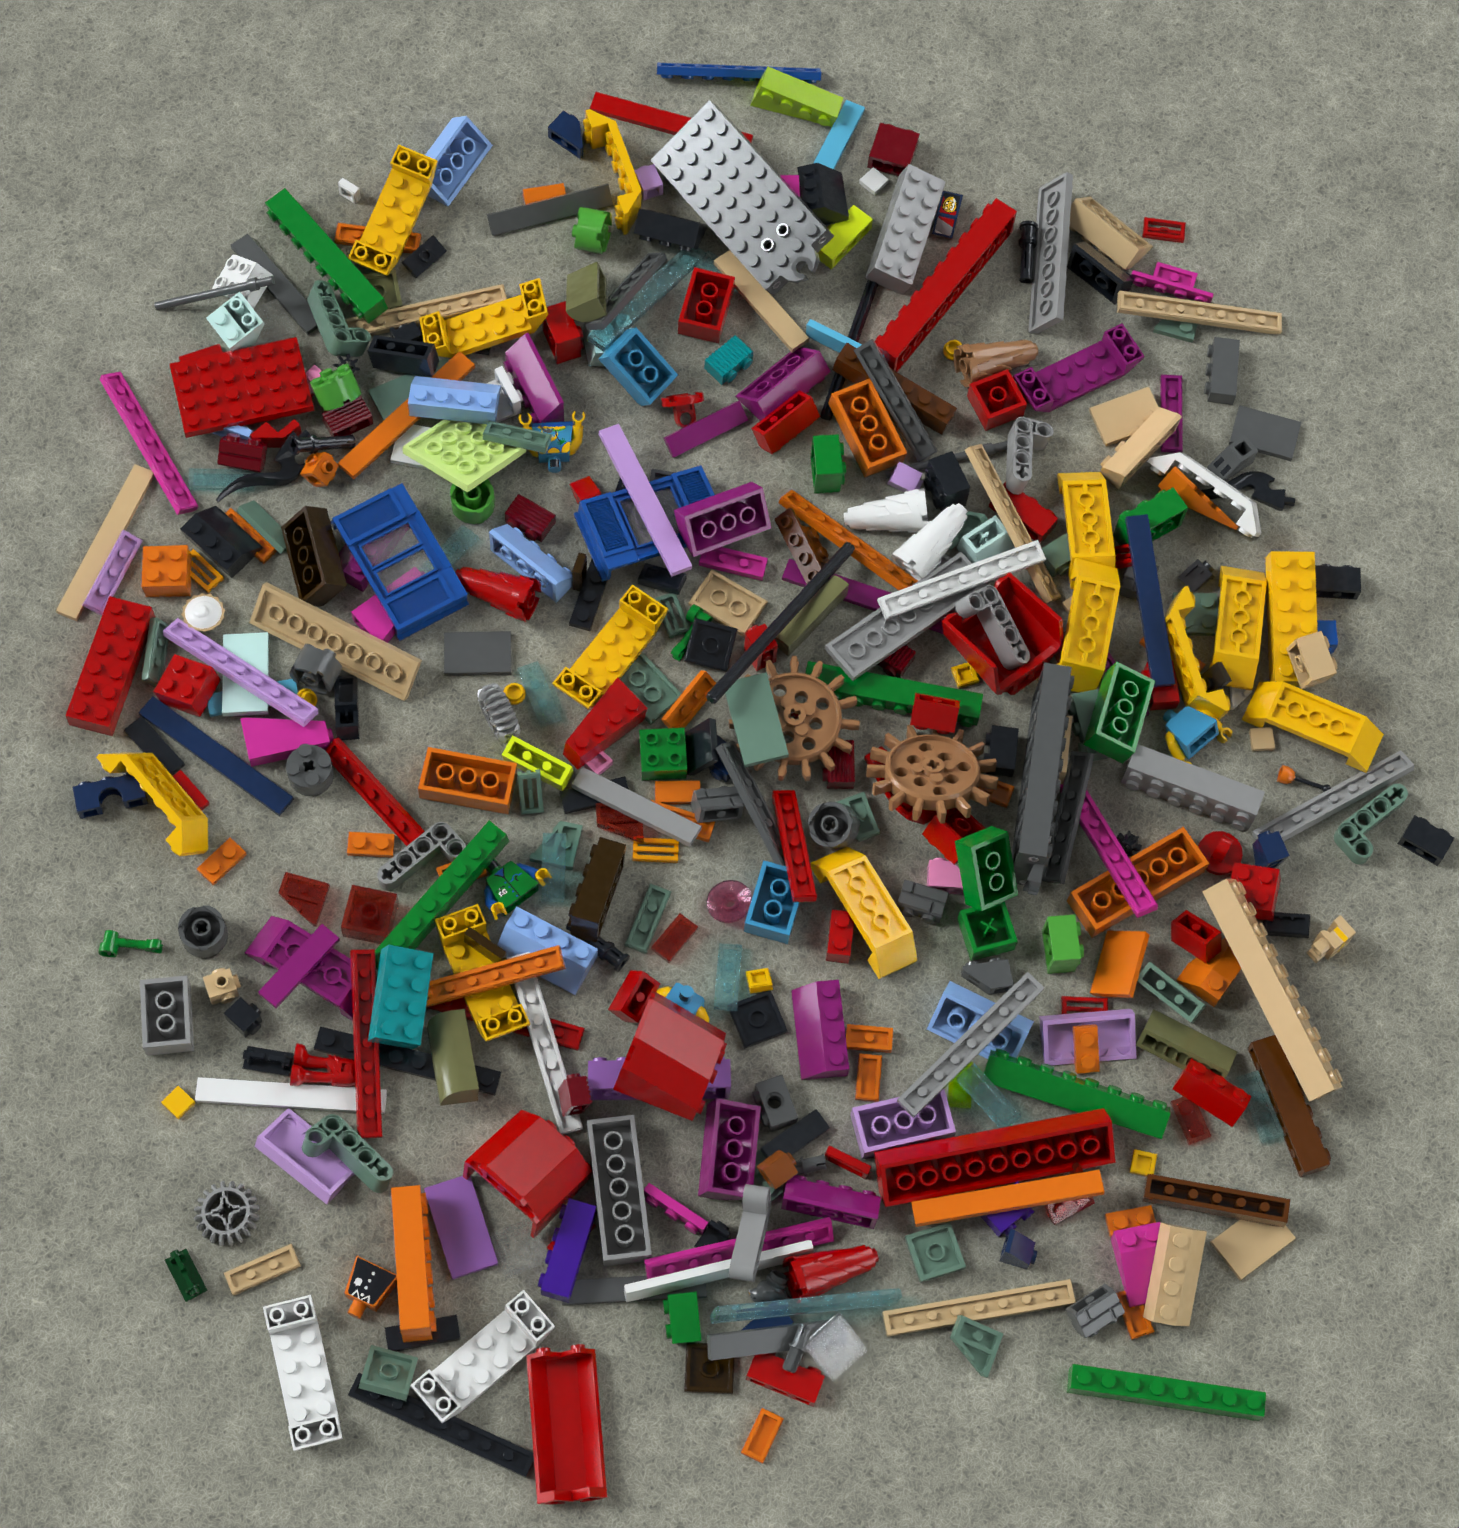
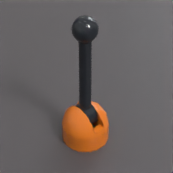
(1287, 775)

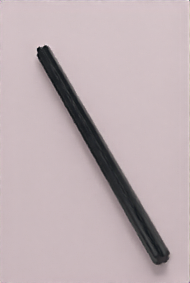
(854, 334)
(780, 623)

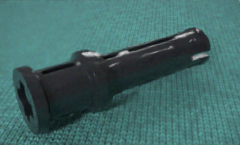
(1027, 243)
(313, 443)
(609, 952)

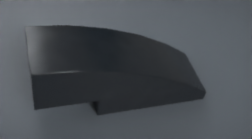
(347, 708)

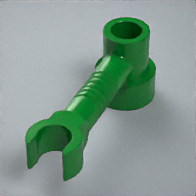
(694, 612)
(112, 943)

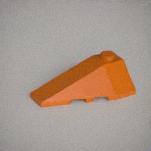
(1194, 497)
(1211, 978)

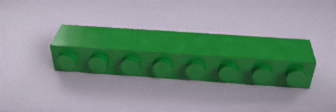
(326, 256)
(897, 693)
(447, 889)
(1075, 1093)
(1166, 1392)

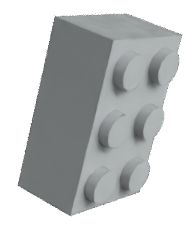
(166, 1015)

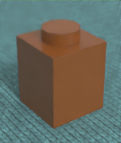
(778, 1168)

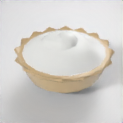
(203, 612)

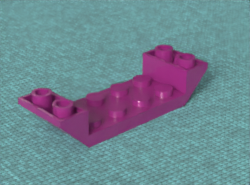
(1080, 371)
(329, 979)

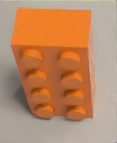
(867, 427)
(468, 780)

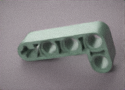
(332, 324)
(1372, 818)
(374, 1174)

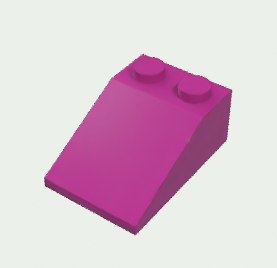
(1134, 1255)

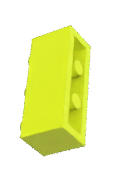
(845, 237)
(531, 758)

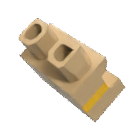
(1331, 941)

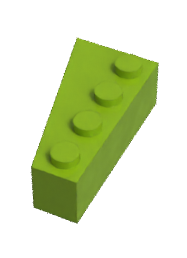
(796, 98)

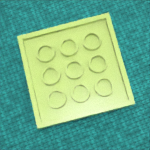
(460, 453)

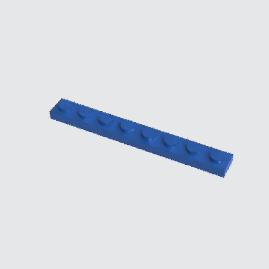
(729, 72)

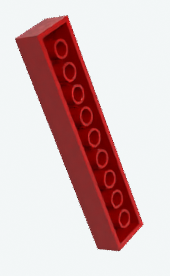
(946, 284)
(994, 1157)

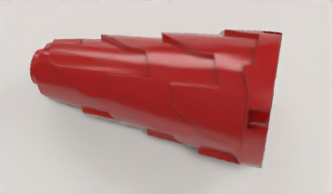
(502, 590)
(821, 1271)

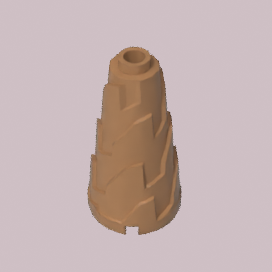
(984, 360)

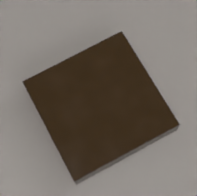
(707, 1375)

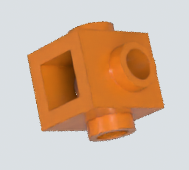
(319, 469)

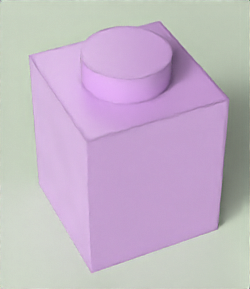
(649, 181)
(905, 478)

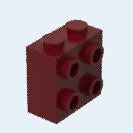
(893, 149)

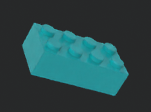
(400, 997)

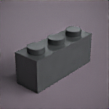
(1222, 370)

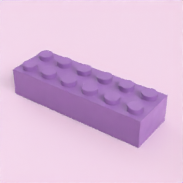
(604, 1073)

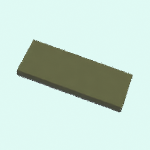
(586, 293)
(812, 614)
(1180, 1043)
(452, 1058)

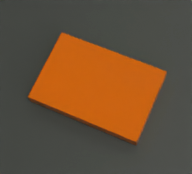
(1119, 964)

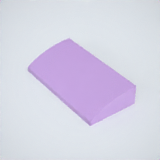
(1115, 1035)
(283, 1145)

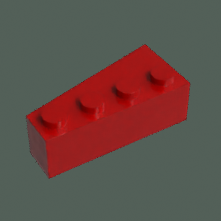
(605, 724)

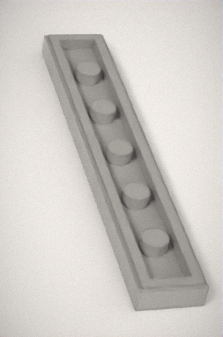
(636, 806)

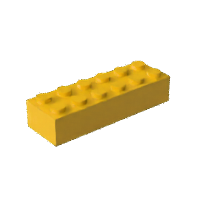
(1289, 607)

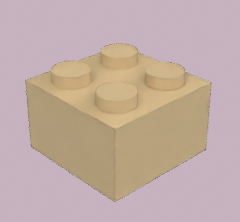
(1312, 659)

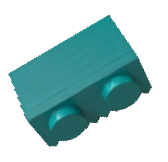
(729, 360)

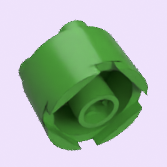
(592, 230)
(335, 387)
(475, 505)

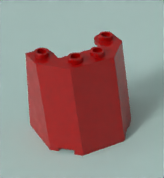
(1036, 623)
(671, 1058)
(531, 1167)

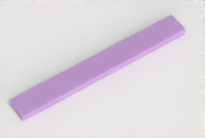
(645, 500)
(241, 672)

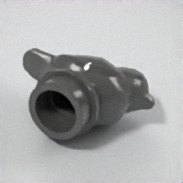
(771, 1288)

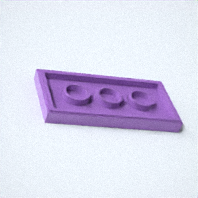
(461, 1226)

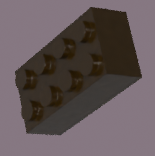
(313, 556)
(597, 889)

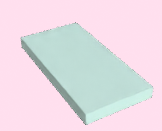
(255, 651)

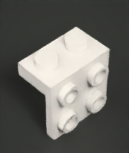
(240, 270)
(510, 399)

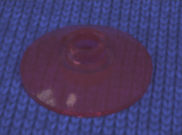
(728, 892)

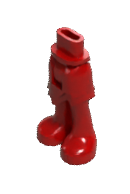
(339, 1070)

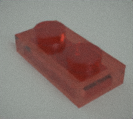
(674, 938)
(1190, 1120)

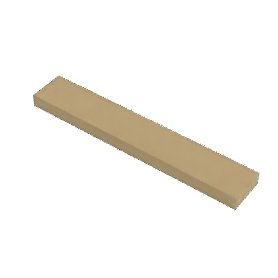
(762, 302)

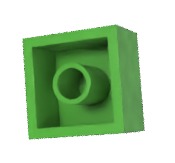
(1062, 944)

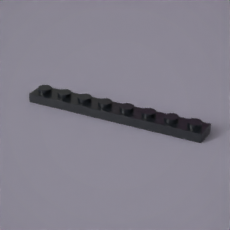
(590, 593)
(398, 1058)
(452, 1431)

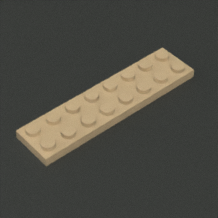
(354, 648)

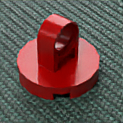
(683, 403)
(1221, 852)

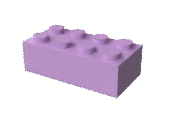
(890, 1126)

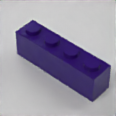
(568, 1250)

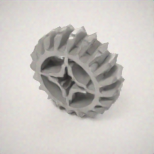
(498, 712)
(215, 1214)

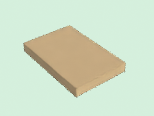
(1119, 416)
(728, 602)
(1250, 1245)

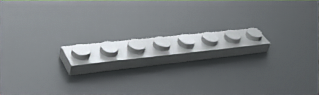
(1339, 797)
(970, 1045)

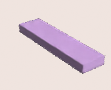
(112, 572)

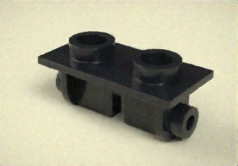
(267, 1060)

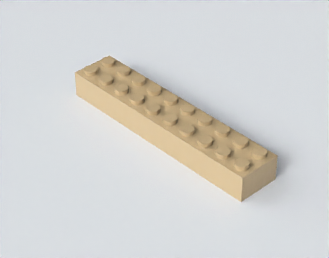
(1272, 989)

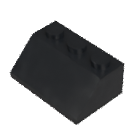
(823, 192)
(669, 229)
(1098, 271)
(221, 540)

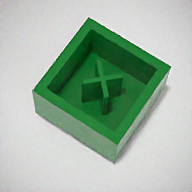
(827, 463)
(663, 754)
(987, 931)

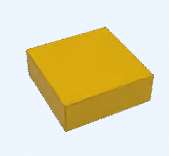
(964, 675)
(759, 980)
(178, 1102)
(1143, 1163)

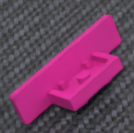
(1173, 281)

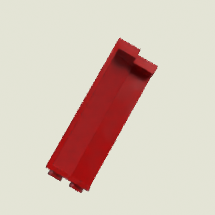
(566, 1425)

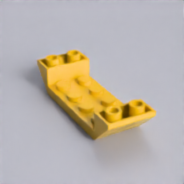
(602, 132)
(395, 211)
(488, 324)
(1087, 518)
(1090, 622)
(1239, 624)
(613, 648)
(1186, 666)
(1315, 721)
(191, 823)
(869, 908)
(494, 1010)

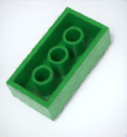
(1119, 712)

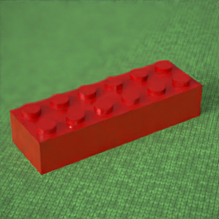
(110, 666)

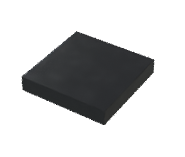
(710, 645)
(701, 746)
(758, 1019)

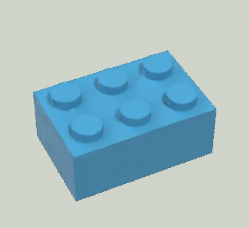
(638, 366)
(772, 905)

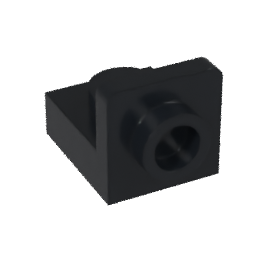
(1197, 575)
(714, 1233)

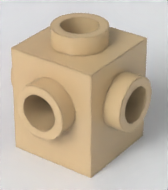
(222, 986)

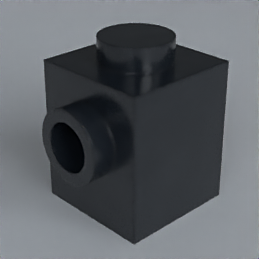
(244, 1017)

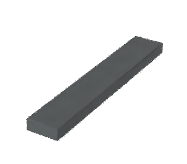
(549, 209)
(283, 289)
(628, 289)
(895, 400)
(752, 800)
(1068, 816)
(612, 1290)
(755, 1341)

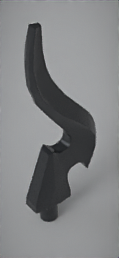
(288, 473)
(1262, 493)

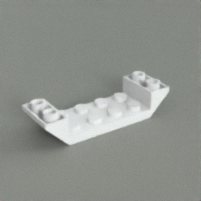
(1248, 522)
(484, 1358)
(303, 1372)

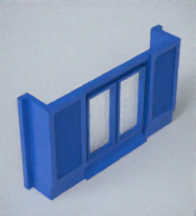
(616, 530)
(401, 560)

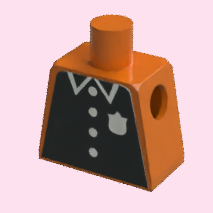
(368, 1286)

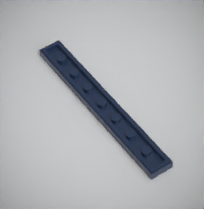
(1150, 600)
(216, 756)

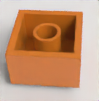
(166, 571)

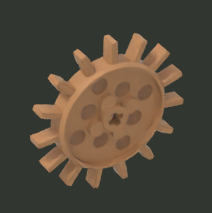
(831, 720)
(932, 773)

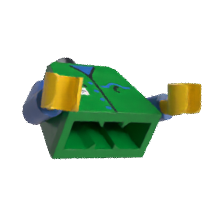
(511, 885)

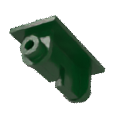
(185, 1274)

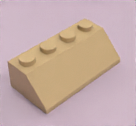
(1107, 233)
(1140, 446)
(1174, 1275)

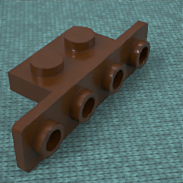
(803, 544)

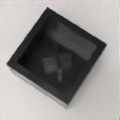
(946, 481)

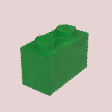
(683, 1317)

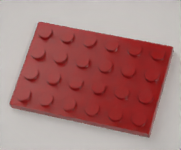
(241, 387)

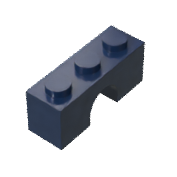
(91, 794)

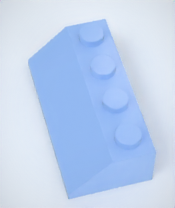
(458, 154)
(453, 400)
(530, 561)
(530, 934)
(963, 1008)

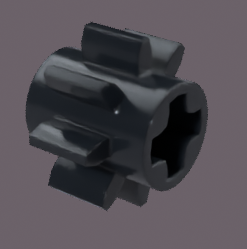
(351, 363)
(1132, 842)

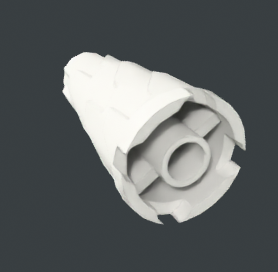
(893, 513)
(925, 549)

